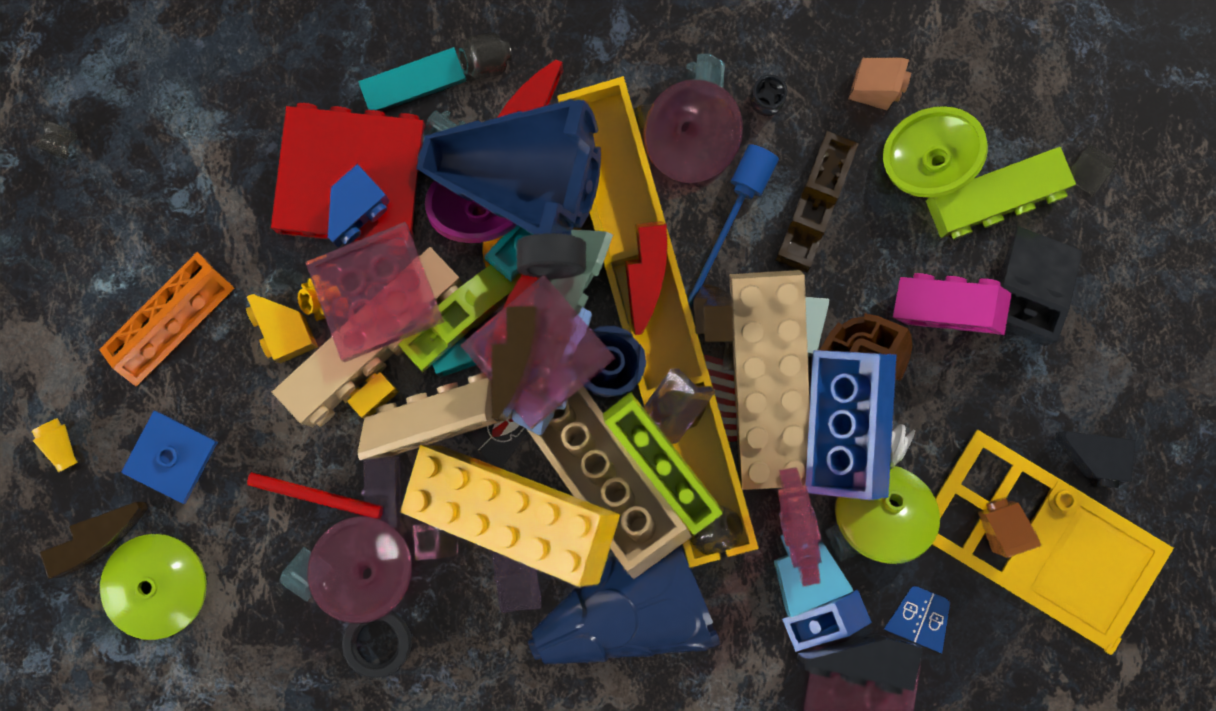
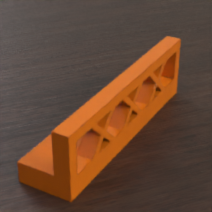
(168, 321)

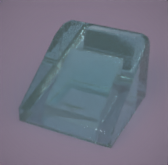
(295, 575)

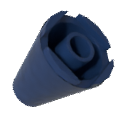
(625, 370)

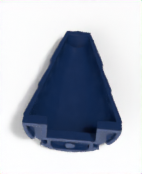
(523, 165)
(628, 616)

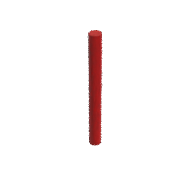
(315, 495)

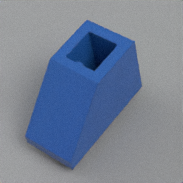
(352, 204)

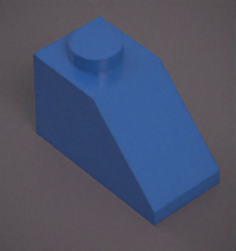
(828, 622)

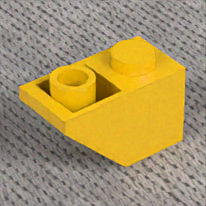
(283, 329)

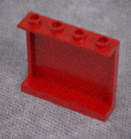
(325, 146)

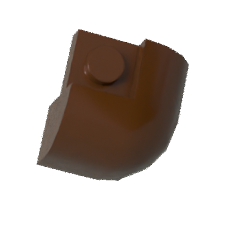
(872, 335)

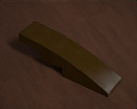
(817, 202)

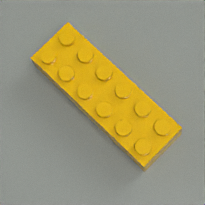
(510, 514)

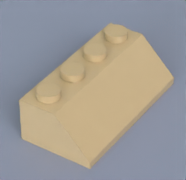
(427, 419)

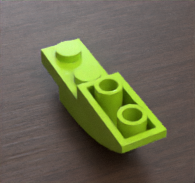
(461, 312)

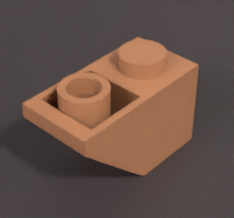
(880, 81)

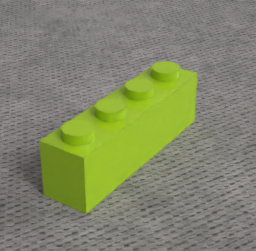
(1002, 192)
(662, 463)

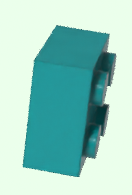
(453, 360)

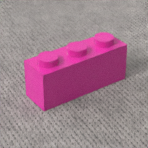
(952, 303)

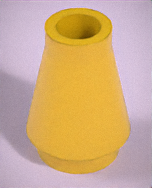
(55, 444)

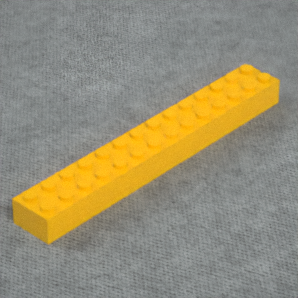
(628, 198)

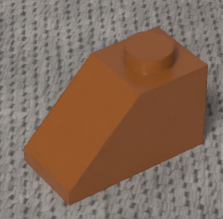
(1008, 528)

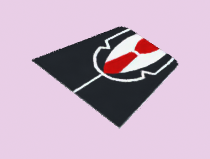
(497, 441)

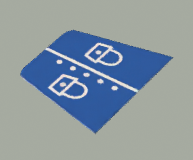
(921, 618)

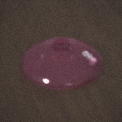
(712, 132)
(339, 565)

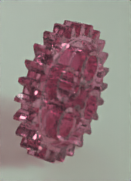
(799, 526)

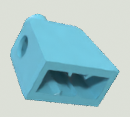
(802, 599)

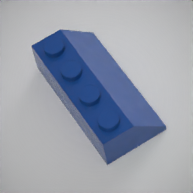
(850, 424)

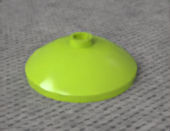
(932, 138)
(888, 531)
(176, 585)

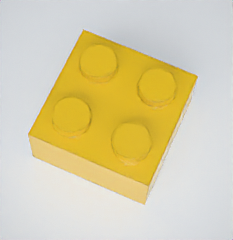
(374, 394)

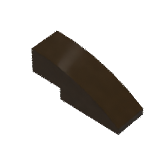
(714, 314)
(514, 360)
(91, 539)

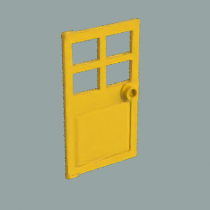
(1089, 560)

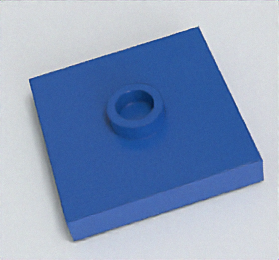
(169, 457)

